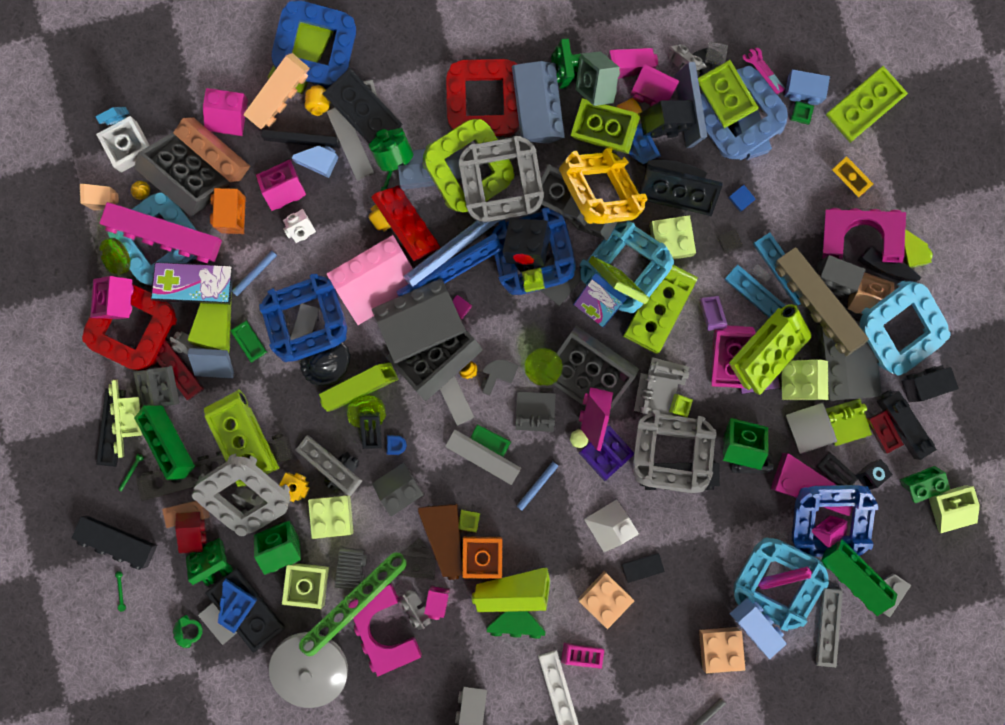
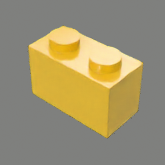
(852, 176)

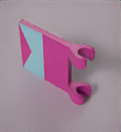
(765, 71)

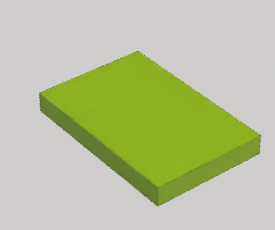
(727, 94)

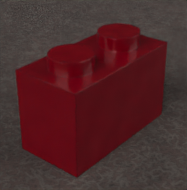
(189, 532)

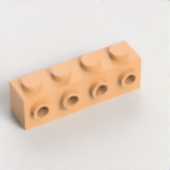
(276, 91)

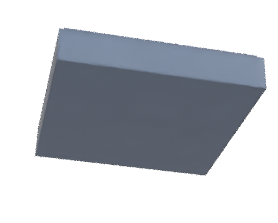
(211, 363)

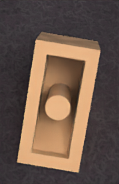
(97, 196)

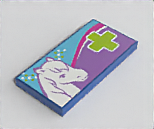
(599, 300)

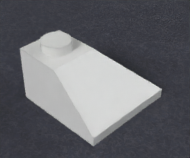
(611, 526)

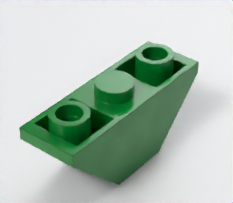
(515, 624)

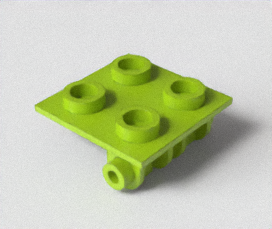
(849, 421)

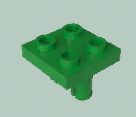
(565, 63)
(203, 564)

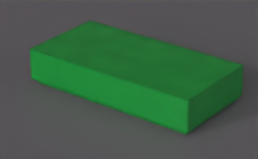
(249, 341)
(490, 440)

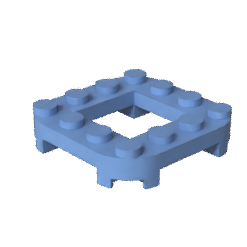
(762, 131)

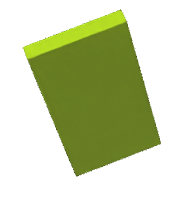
(309, 46)
(866, 104)
(618, 279)

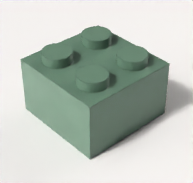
(597, 78)

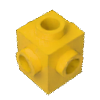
(301, 485)

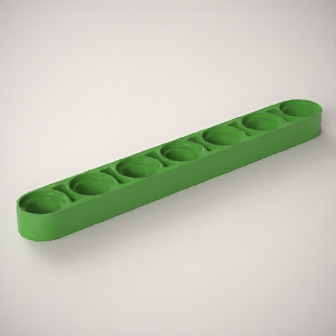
(350, 613)

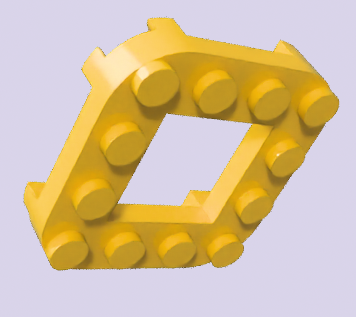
(595, 209)

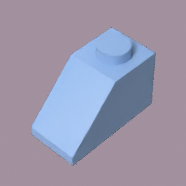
(317, 159)

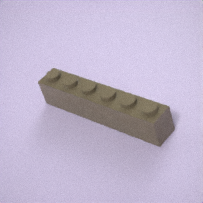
(821, 302)

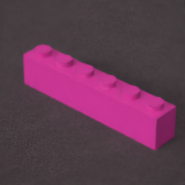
(161, 232)

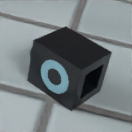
(874, 474)

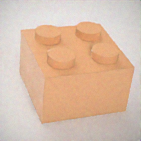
(605, 600)
(722, 650)

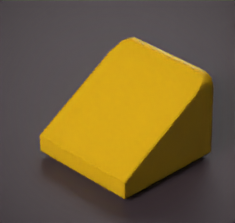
(630, 105)

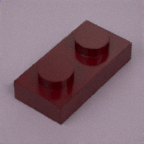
(885, 432)

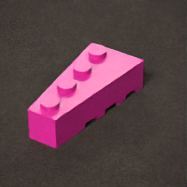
(795, 475)

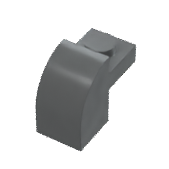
(496, 370)

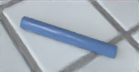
(254, 273)
(536, 487)

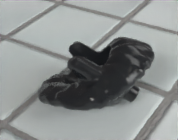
(326, 366)

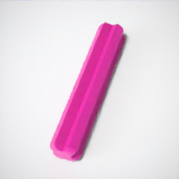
(785, 578)

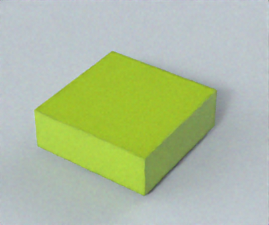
(680, 405)
(469, 521)

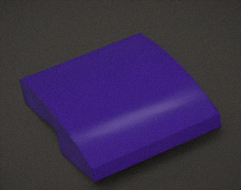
(610, 458)

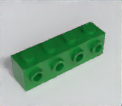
(164, 442)
(859, 577)

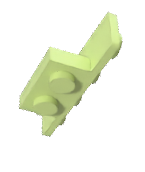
(124, 410)

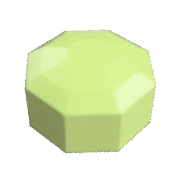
(578, 439)

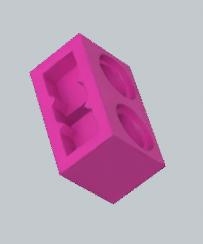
(436, 602)

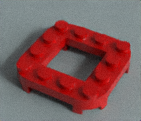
(480, 70)
(144, 356)

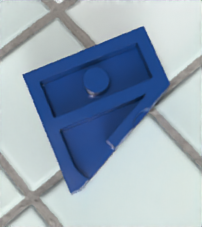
(643, 147)
(234, 606)

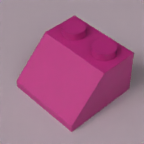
(653, 86)
(224, 111)
(280, 185)
(111, 298)

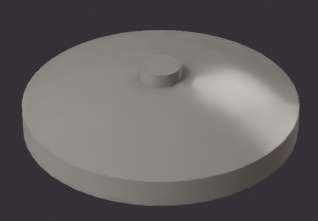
(308, 679)

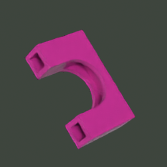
(889, 224)
(383, 657)

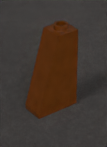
(443, 533)

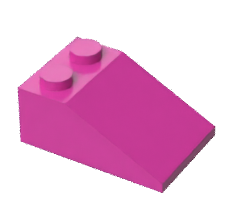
(726, 345)
(596, 415)

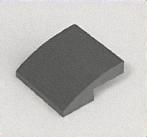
(156, 386)

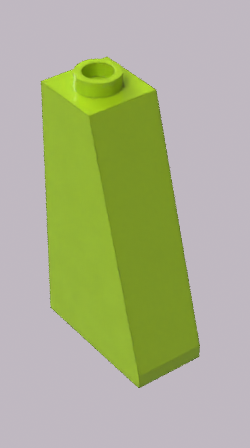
(212, 327)
(358, 386)
(514, 593)

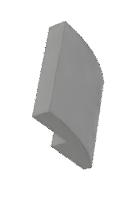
(811, 428)

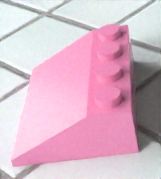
(371, 278)

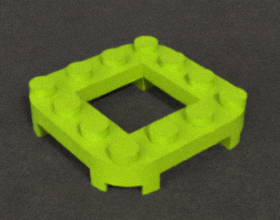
(439, 171)

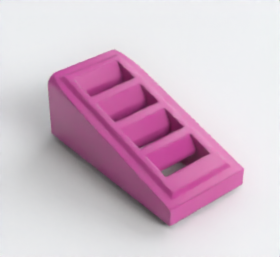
(566, 653)

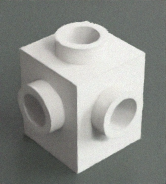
(298, 226)

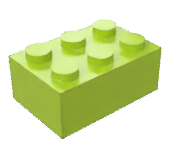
(605, 126)

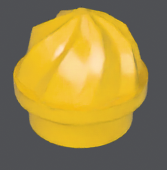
(140, 190)
(469, 371)

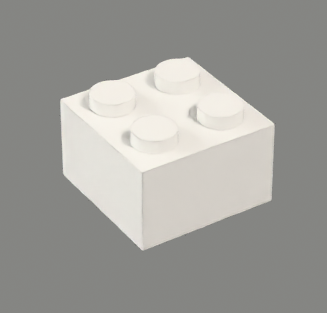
(123, 143)

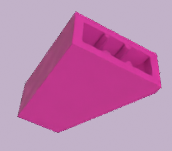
(632, 60)

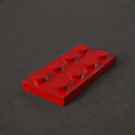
(405, 222)

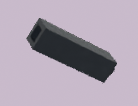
(906, 424)

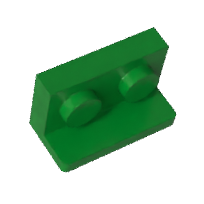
(926, 483)

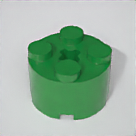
(391, 149)

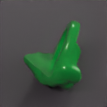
(178, 634)

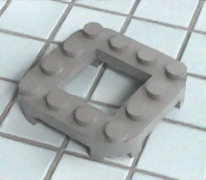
(497, 151)
(681, 427)
(245, 469)

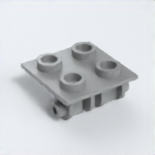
(655, 394)

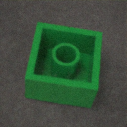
(745, 444)
(276, 547)

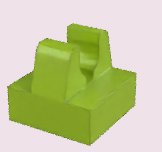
(533, 280)

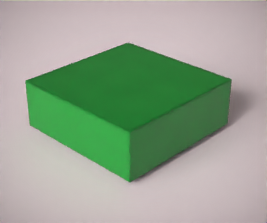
(802, 112)

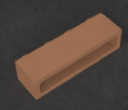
(211, 149)

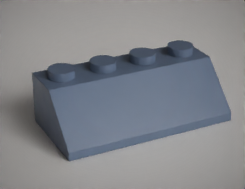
(538, 102)
(414, 175)

